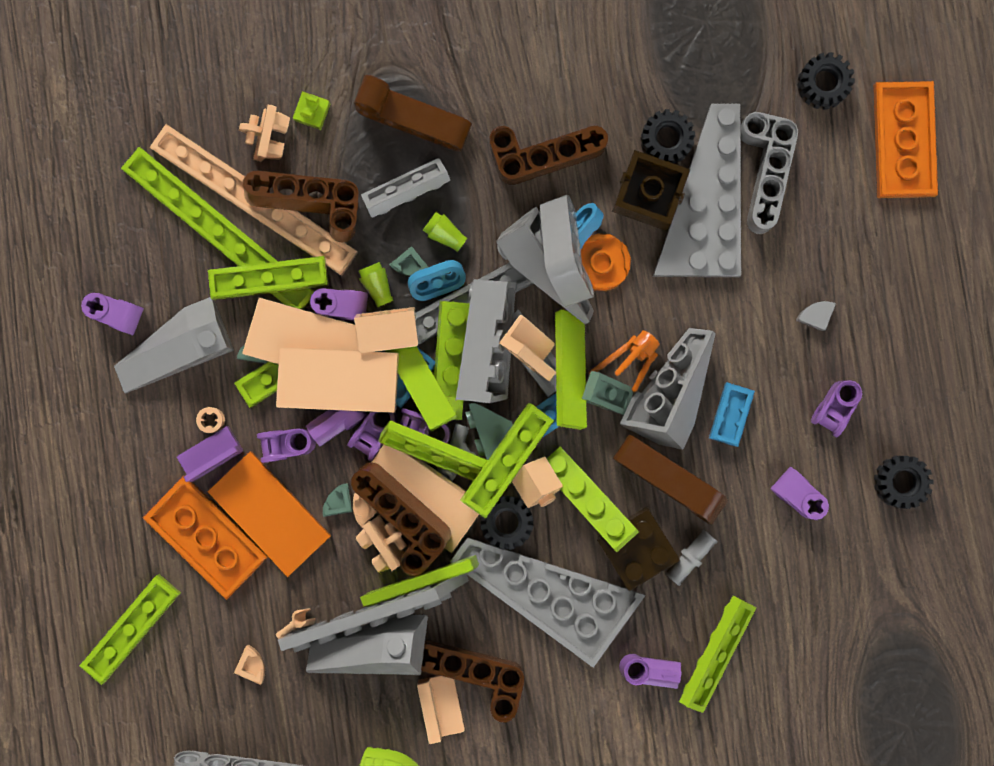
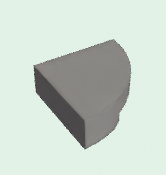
(817, 315)

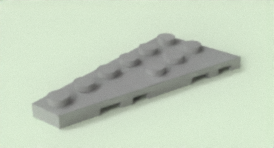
(707, 224)
(566, 605)
(376, 614)

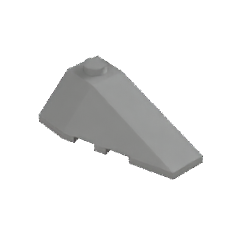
(524, 250)
(181, 343)
(671, 400)
(381, 649)

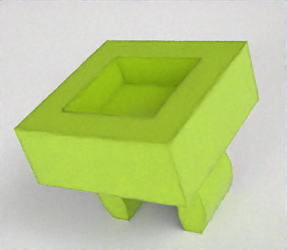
(311, 110)

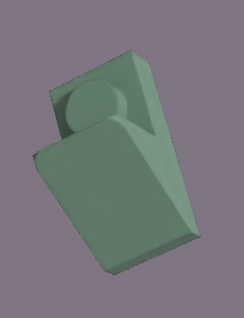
(607, 393)

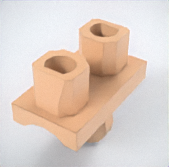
(270, 122)
(386, 540)

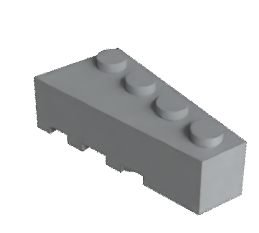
(484, 360)

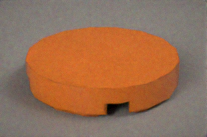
(605, 261)

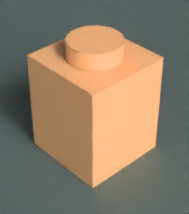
(537, 483)

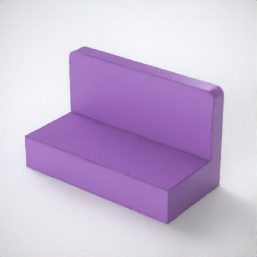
(209, 454)

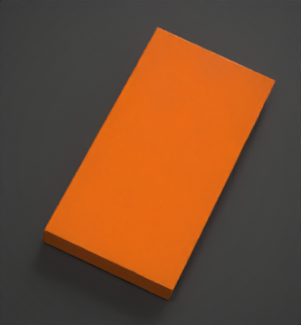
(905, 139)
(269, 513)
(205, 537)

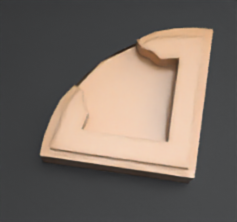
(362, 510)
(251, 665)

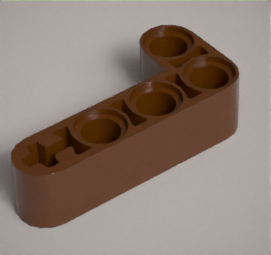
(410, 115)
(548, 149)
(300, 198)
(671, 479)
(397, 513)
(466, 673)

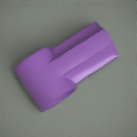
(333, 423)
(653, 671)

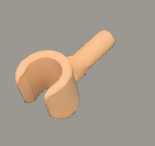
(298, 621)

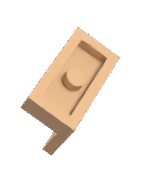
(386, 330)
(529, 346)
(440, 707)

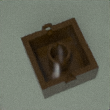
(651, 190)
(644, 554)

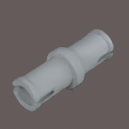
(691, 557)

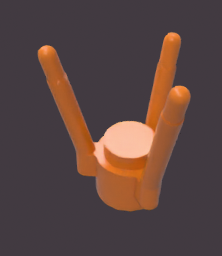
(640, 347)

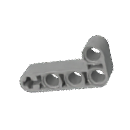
(766, 174)
(563, 251)

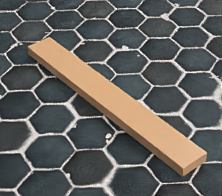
(229, 185)

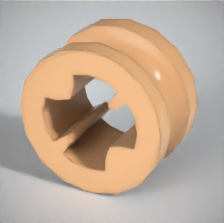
(211, 411)

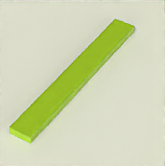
(204, 219)

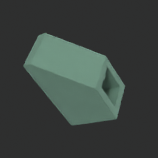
(490, 428)

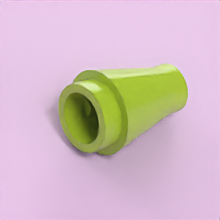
(444, 231)
(376, 283)

